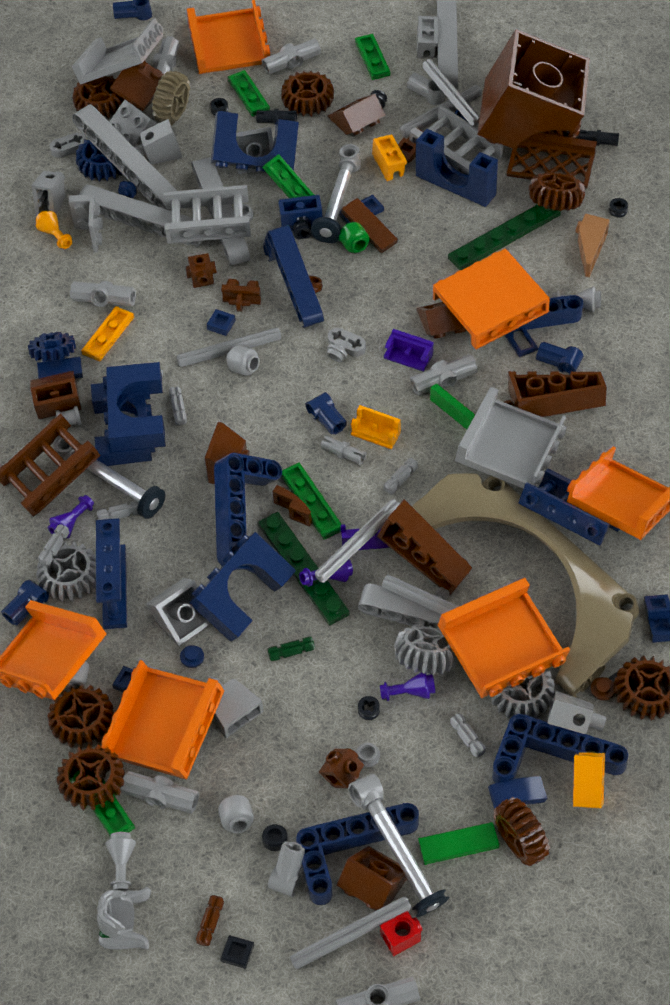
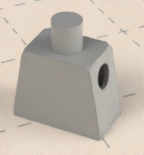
(159, 143)
(50, 188)
(236, 707)
(563, 713)

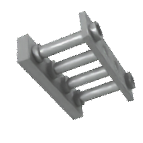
(459, 128)
(212, 228)

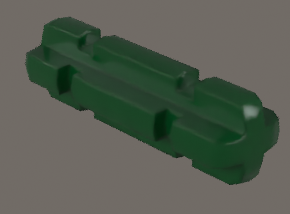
(291, 648)

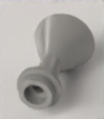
(590, 297)
(120, 848)

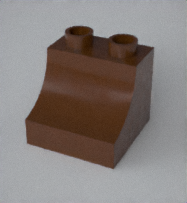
(532, 90)

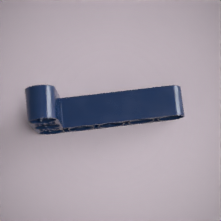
(282, 247)
(561, 311)
(230, 507)
(552, 746)
(346, 840)

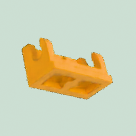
(388, 156)
(376, 427)
(589, 780)

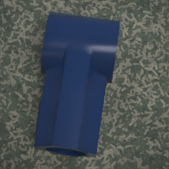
(128, 9)
(564, 359)
(325, 411)
(16, 610)

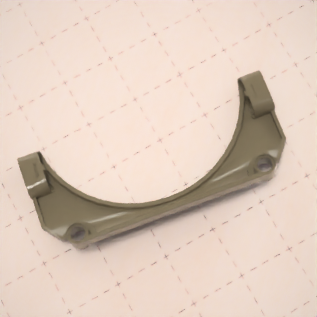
(600, 621)

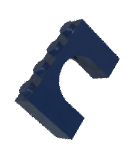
(227, 152)
(433, 167)
(136, 406)
(127, 431)
(214, 599)

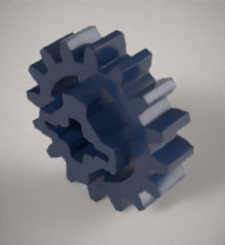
(51, 346)

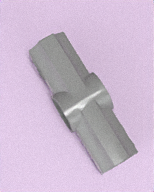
(291, 56)
(166, 57)
(112, 293)
(444, 374)
(160, 792)
(396, 993)

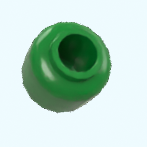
(354, 237)

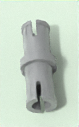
(343, 450)

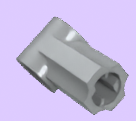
(426, 88)
(286, 873)

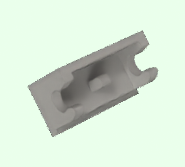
(427, 35)

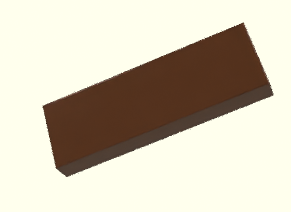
(378, 233)

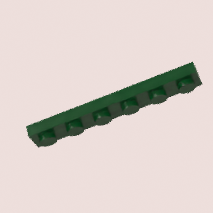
(502, 236)
(291, 549)

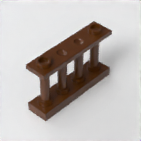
(62, 477)

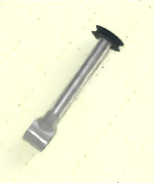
(326, 228)
(149, 501)
(368, 794)

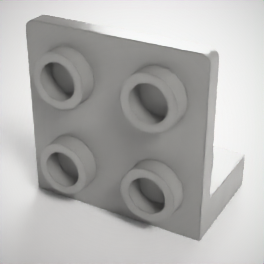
(131, 122)
(85, 216)

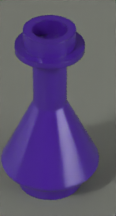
(68, 519)
(342, 574)
(420, 685)

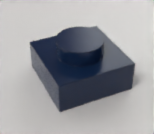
(221, 322)

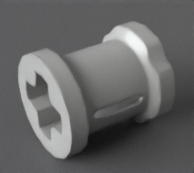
(71, 416)

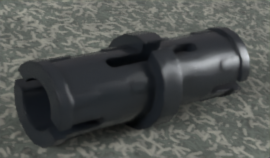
(273, 115)
(601, 137)

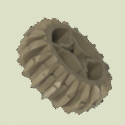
(171, 97)

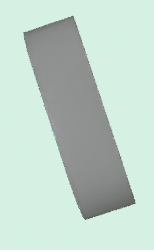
(67, 144)
(347, 340)

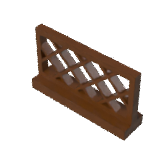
(554, 146)

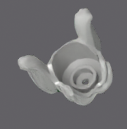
(116, 919)

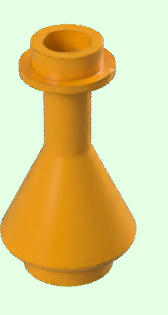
(48, 223)

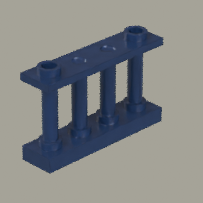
(551, 502)
(111, 573)

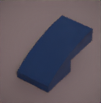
(658, 617)
(527, 789)

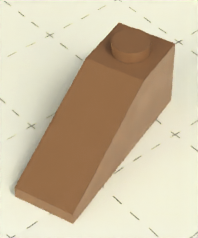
(591, 237)

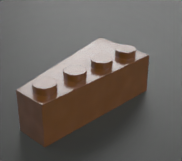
(557, 392)
(424, 547)

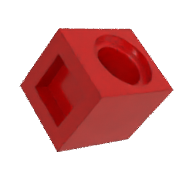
(400, 943)

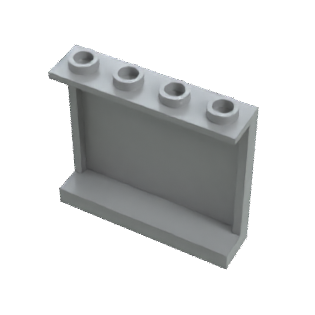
(102, 61)
(509, 442)

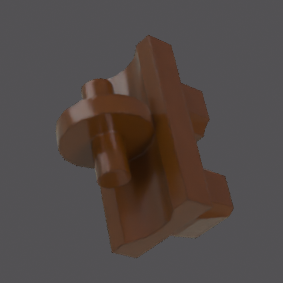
(241, 295)

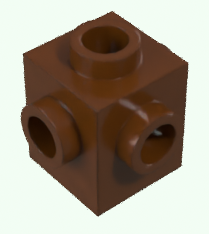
(201, 270)
(341, 767)

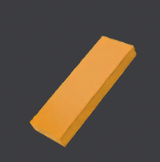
(107, 333)

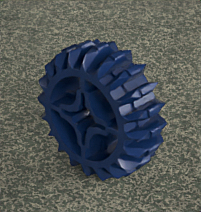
(97, 166)

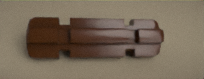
(209, 920)

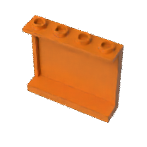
(228, 39)
(492, 297)
(620, 496)
(501, 639)
(49, 650)
(162, 720)

